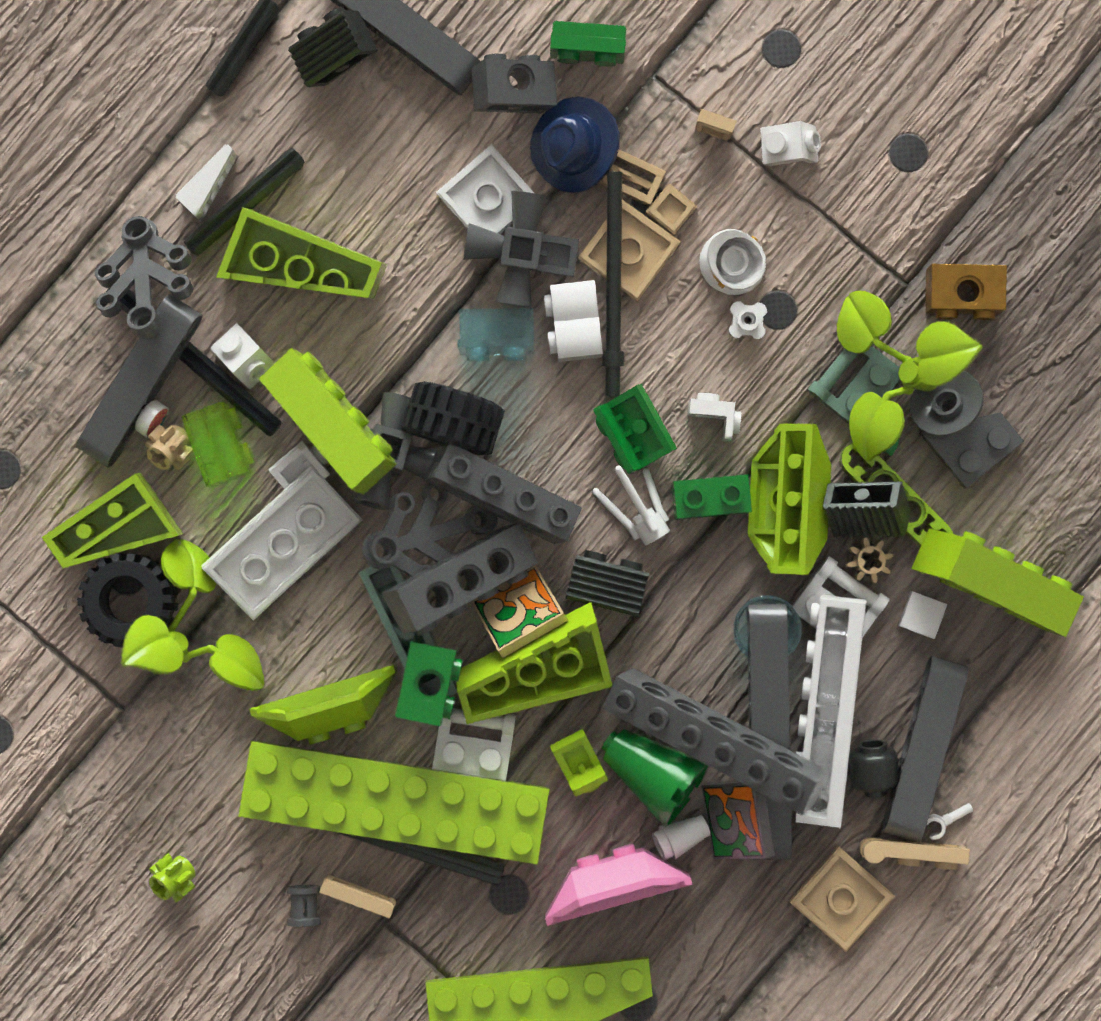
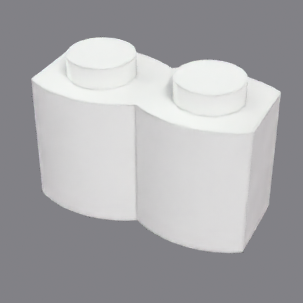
(575, 321)

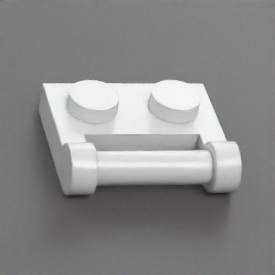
(830, 570)
(474, 754)

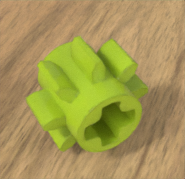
(172, 877)

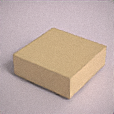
(715, 125)
(671, 209)

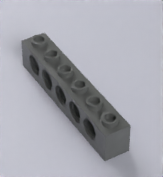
(716, 740)

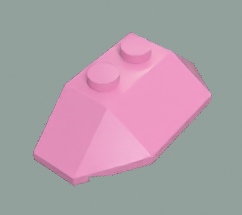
(613, 882)

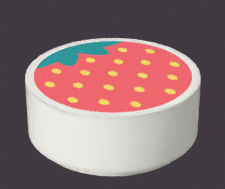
(150, 417)

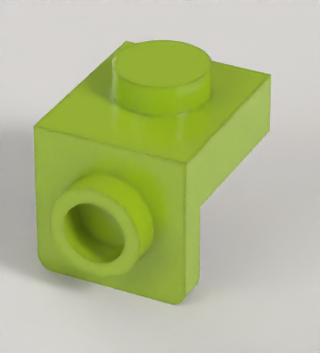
(579, 763)

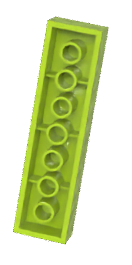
(394, 802)

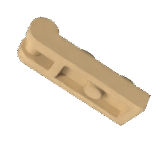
(911, 852)

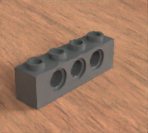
(502, 493)
(410, 597)

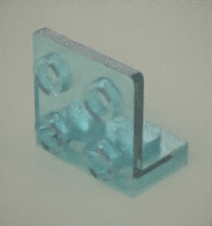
(496, 333)

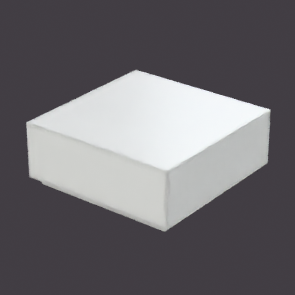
(922, 615)

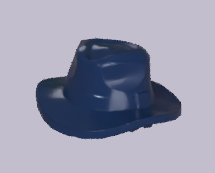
(575, 144)

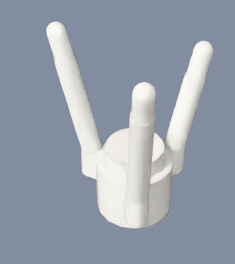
(649, 524)

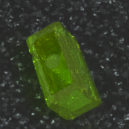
(218, 444)

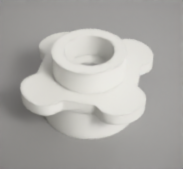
(740, 312)

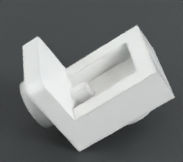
(790, 143)
(242, 356)
(708, 406)
(296, 462)

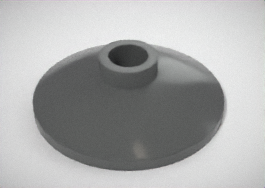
(930, 407)

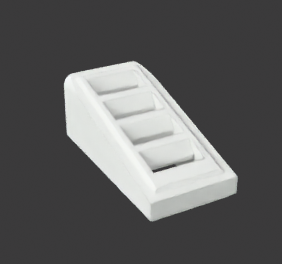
(204, 186)

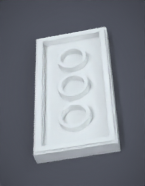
(281, 542)

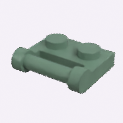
(875, 376)

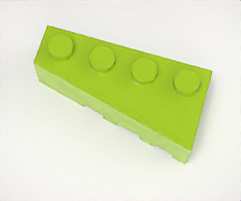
(286, 256)
(329, 419)
(998, 580)
(547, 670)

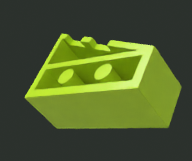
(113, 523)

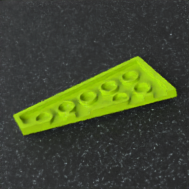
(542, 994)

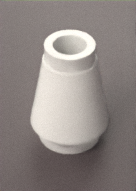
(680, 836)

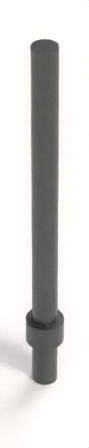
(613, 356)

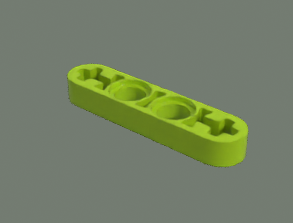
(925, 510)

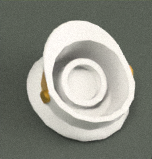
(732, 262)

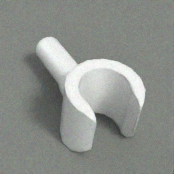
(948, 819)

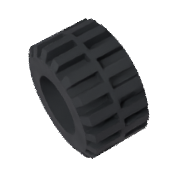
(453, 418)
(102, 580)

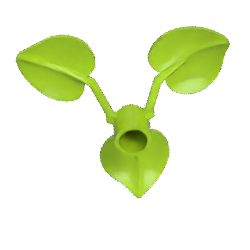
(942, 353)
(162, 649)

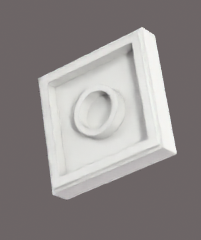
(483, 192)

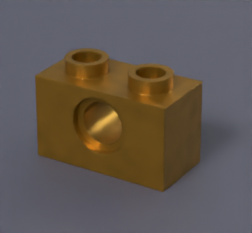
(987, 282)

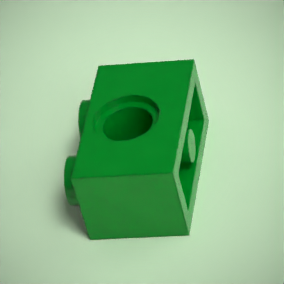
(711, 497)
(413, 702)

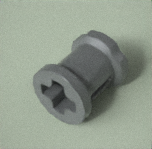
(309, 917)

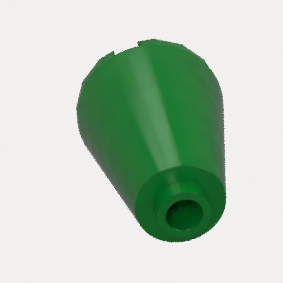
(654, 772)

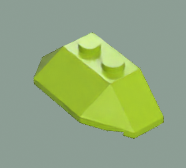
(788, 499)
(328, 707)

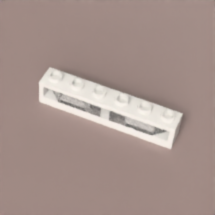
(831, 700)

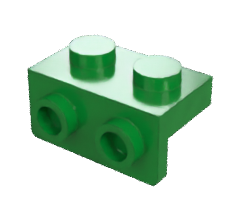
(588, 42)
(634, 429)

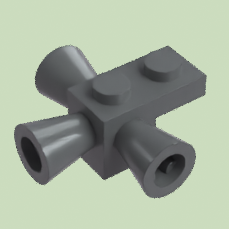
(522, 249)
(407, 457)

